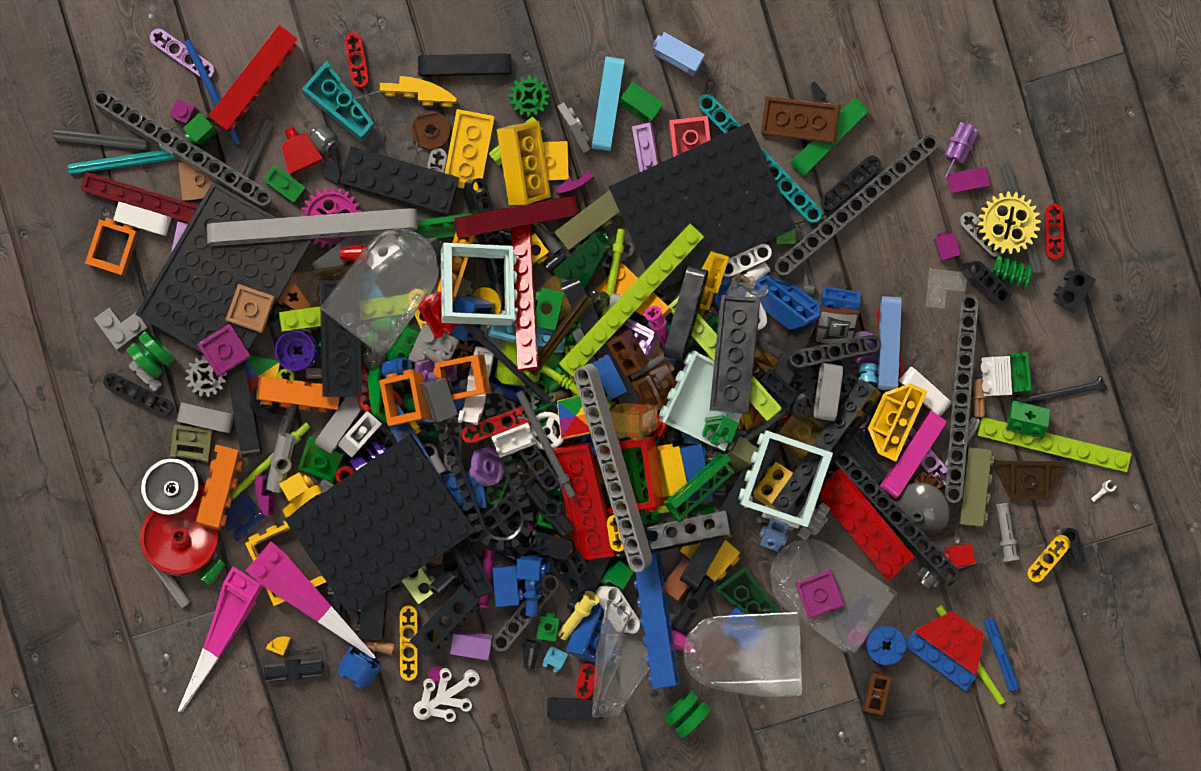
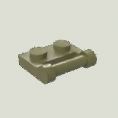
(191, 437)

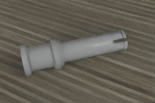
(1008, 542)

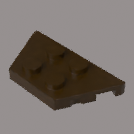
(309, 281)
(1029, 478)

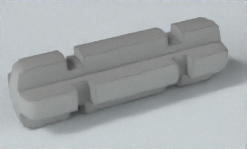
(154, 384)

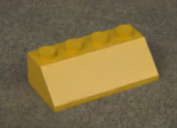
(523, 163)

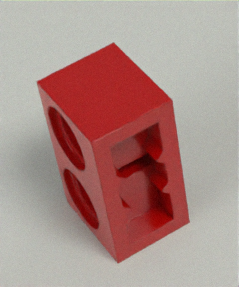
(960, 554)

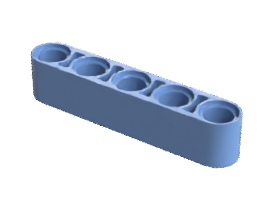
(890, 343)

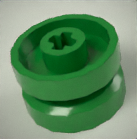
(150, 354)
(686, 714)

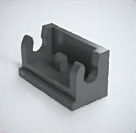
(438, 399)

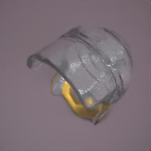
(746, 289)

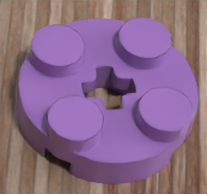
(478, 470)

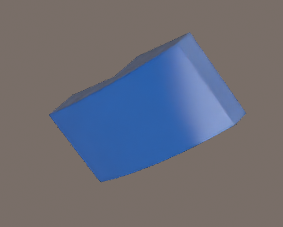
(610, 378)

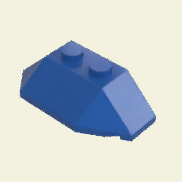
(788, 303)

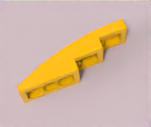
(716, 267)

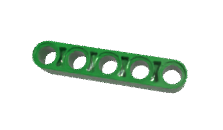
(817, 150)

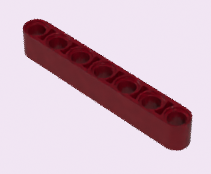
(516, 216)

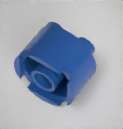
(896, 646)
(359, 667)

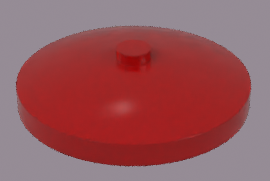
(177, 542)

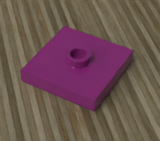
(224, 350)
(819, 594)

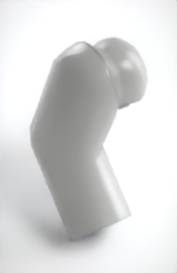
(437, 356)

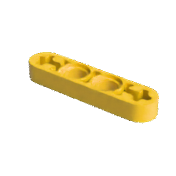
(405, 642)

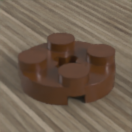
(437, 121)

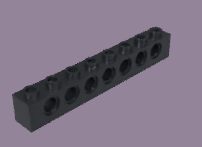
(834, 440)

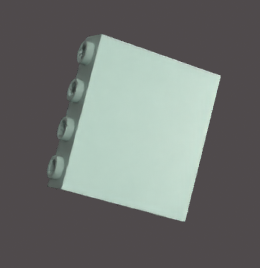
(691, 399)

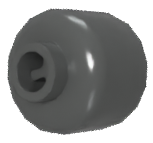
(324, 139)

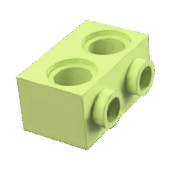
(413, 584)

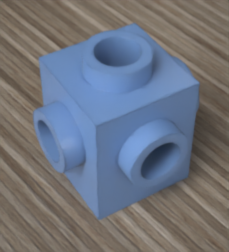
(774, 534)

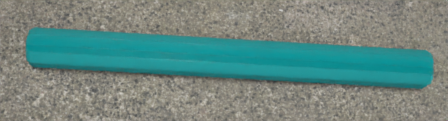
(121, 161)

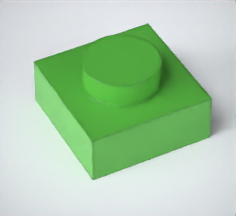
(787, 238)

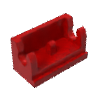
(432, 313)

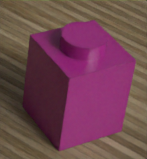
(183, 111)
(946, 246)

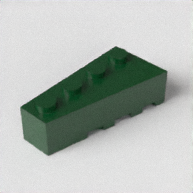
(747, 593)

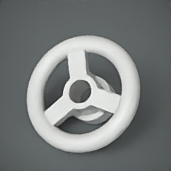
(552, 436)

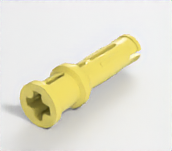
(582, 610)

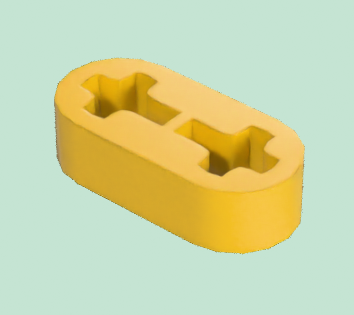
(614, 534)

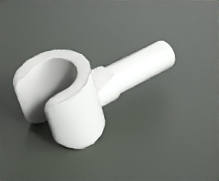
(1104, 489)

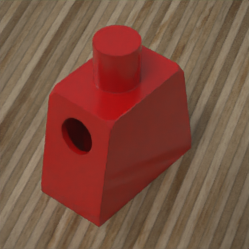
(299, 151)

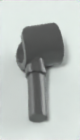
(808, 289)

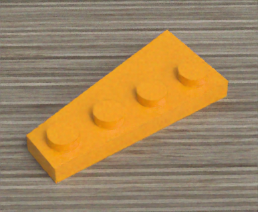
(624, 280)

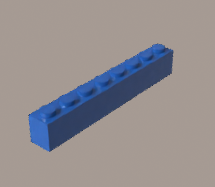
(656, 623)

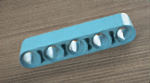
(608, 103)

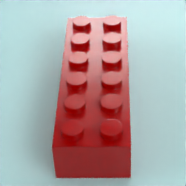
(252, 78)

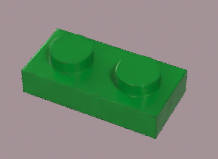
(284, 184)

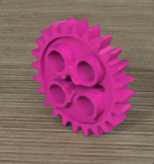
(339, 203)

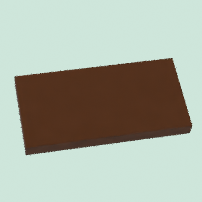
(800, 119)

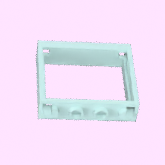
(476, 250)
(757, 458)

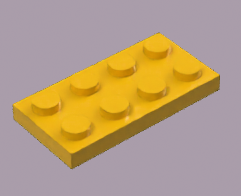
(469, 146)

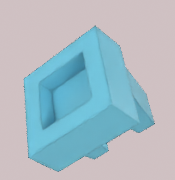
(555, 658)

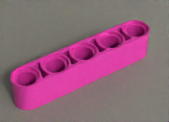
(913, 454)

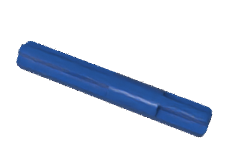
(1001, 654)

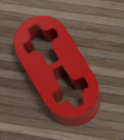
(581, 679)

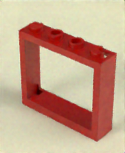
(651, 470)

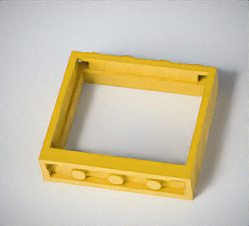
(271, 532)

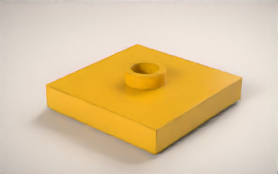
(556, 160)

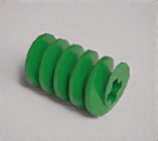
(1012, 271)

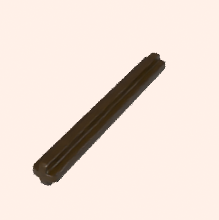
(561, 332)

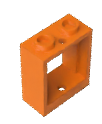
(122, 269)
(479, 371)
(422, 410)

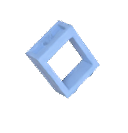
(678, 53)

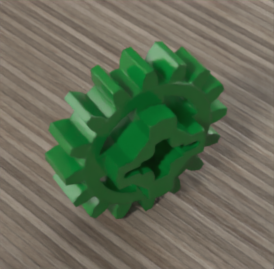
(534, 102)

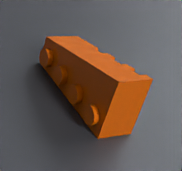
(294, 393)
(219, 488)

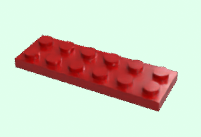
(587, 507)
(865, 525)

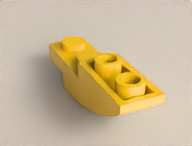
(427, 92)

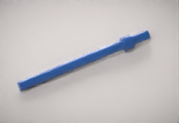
(208, 84)

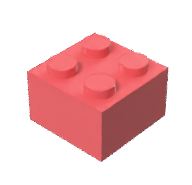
(688, 133)

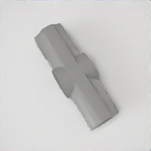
(282, 451)

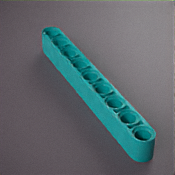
(782, 175)

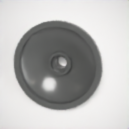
(162, 478)
(927, 502)

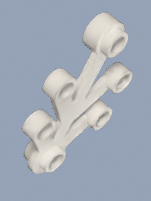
(444, 696)

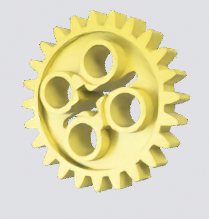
(992, 218)

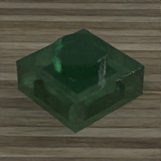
(430, 435)

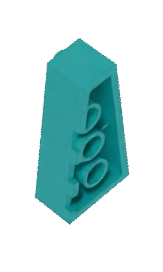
(334, 99)

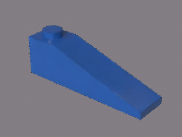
(586, 636)

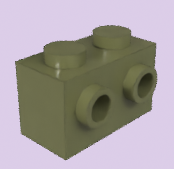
(740, 453)

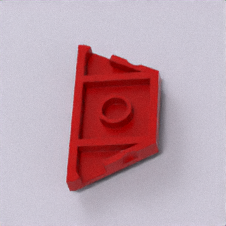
(955, 638)

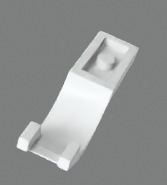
(474, 405)

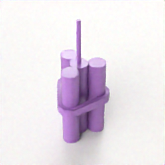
(961, 143)

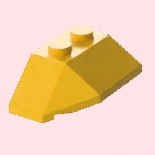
(895, 418)

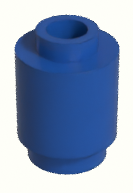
(395, 366)

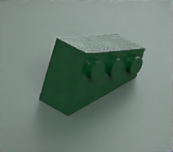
(585, 260)

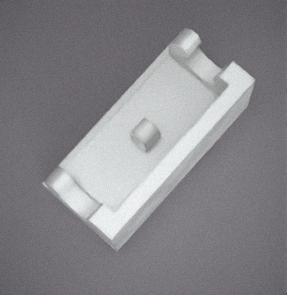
(513, 440)

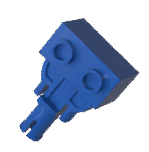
(532, 569)

